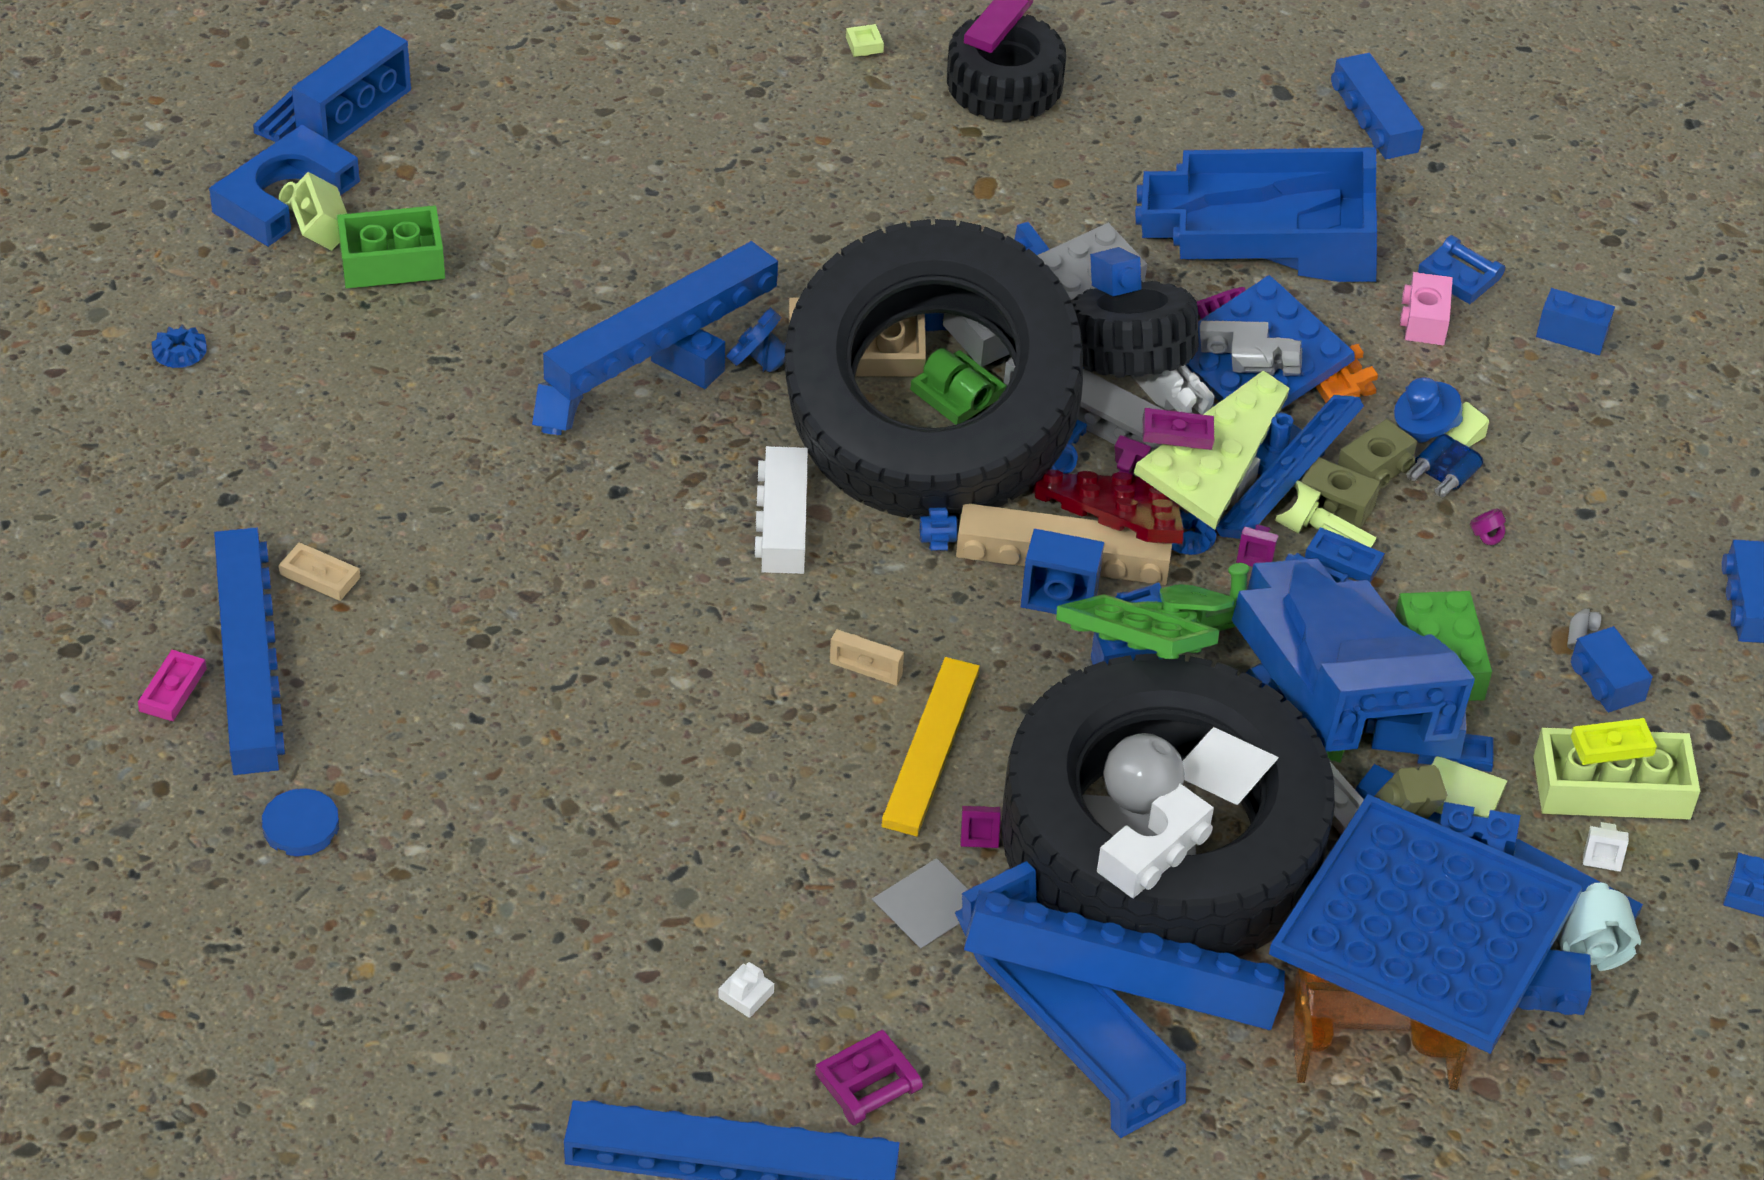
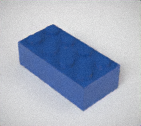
(354, 85)

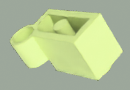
(315, 208)

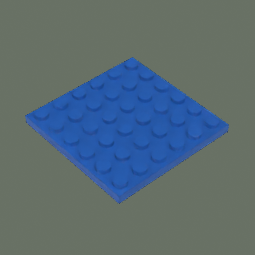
(1427, 922)

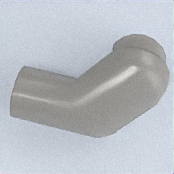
(1581, 623)

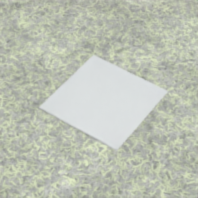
(1226, 765)

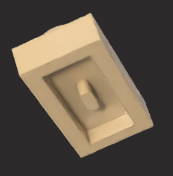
(319, 571)
(866, 657)

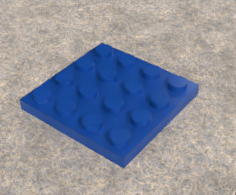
(1287, 318)

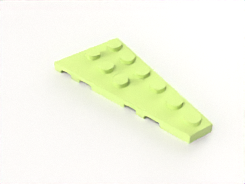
(1206, 478)

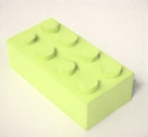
(1635, 787)

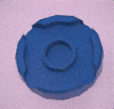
(300, 822)

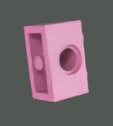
(1427, 308)

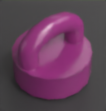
(1487, 522)

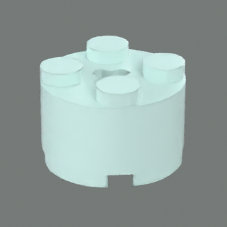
(1601, 927)

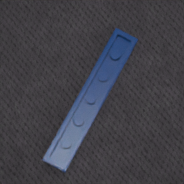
(1290, 465)

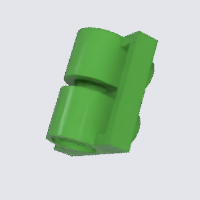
(956, 385)

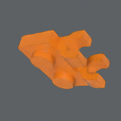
(1350, 384)

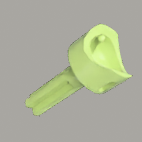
(1307, 511)

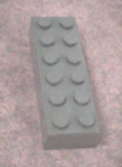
(1073, 268)

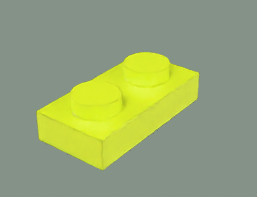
(1613, 741)

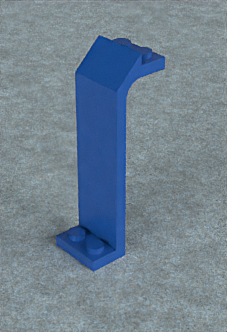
(1088, 1023)

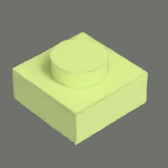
(864, 40)

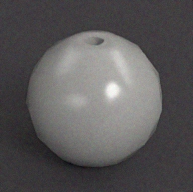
(1142, 771)

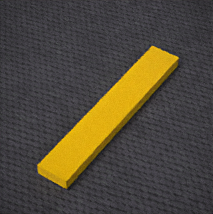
(930, 747)

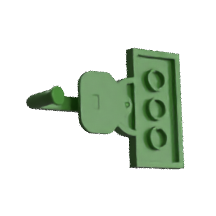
(1179, 624)

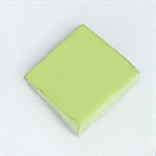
(1472, 428)

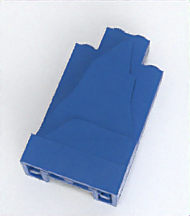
(1274, 204)
(1347, 654)

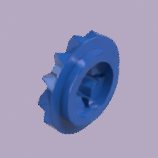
(179, 356)
(1197, 541)

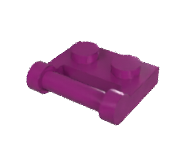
(862, 1066)

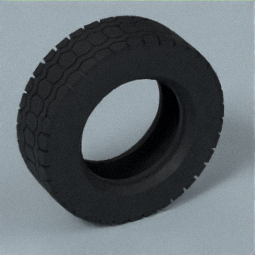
(925, 273)
(1213, 898)

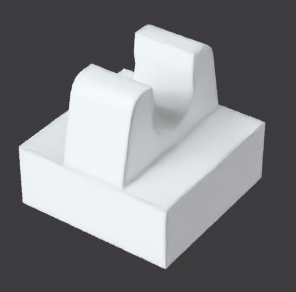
(1605, 847)
(746, 989)

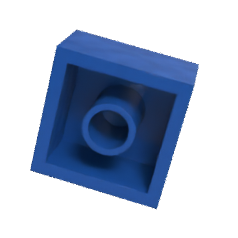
(1060, 570)

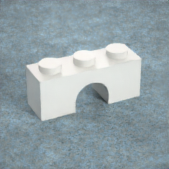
(1139, 860)

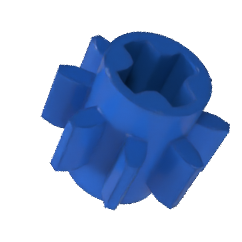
(938, 529)

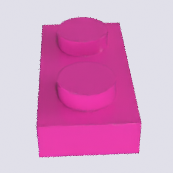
(172, 685)

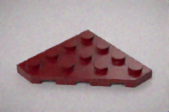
(1116, 501)

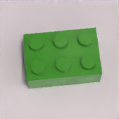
(391, 246)
(1455, 623)

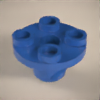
(760, 344)
(1428, 409)

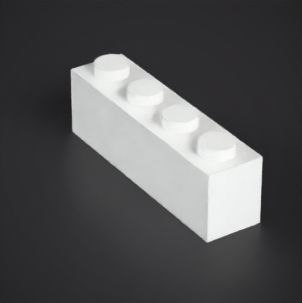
(784, 510)

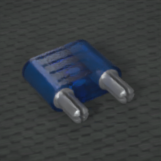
(1446, 462)

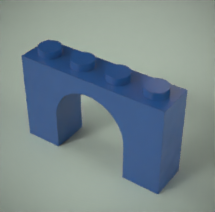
(241, 194)

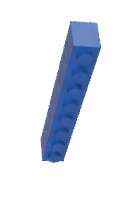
(660, 320)
(247, 652)
(1125, 960)
(718, 1148)

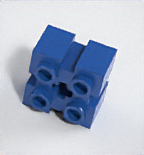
(1497, 830)

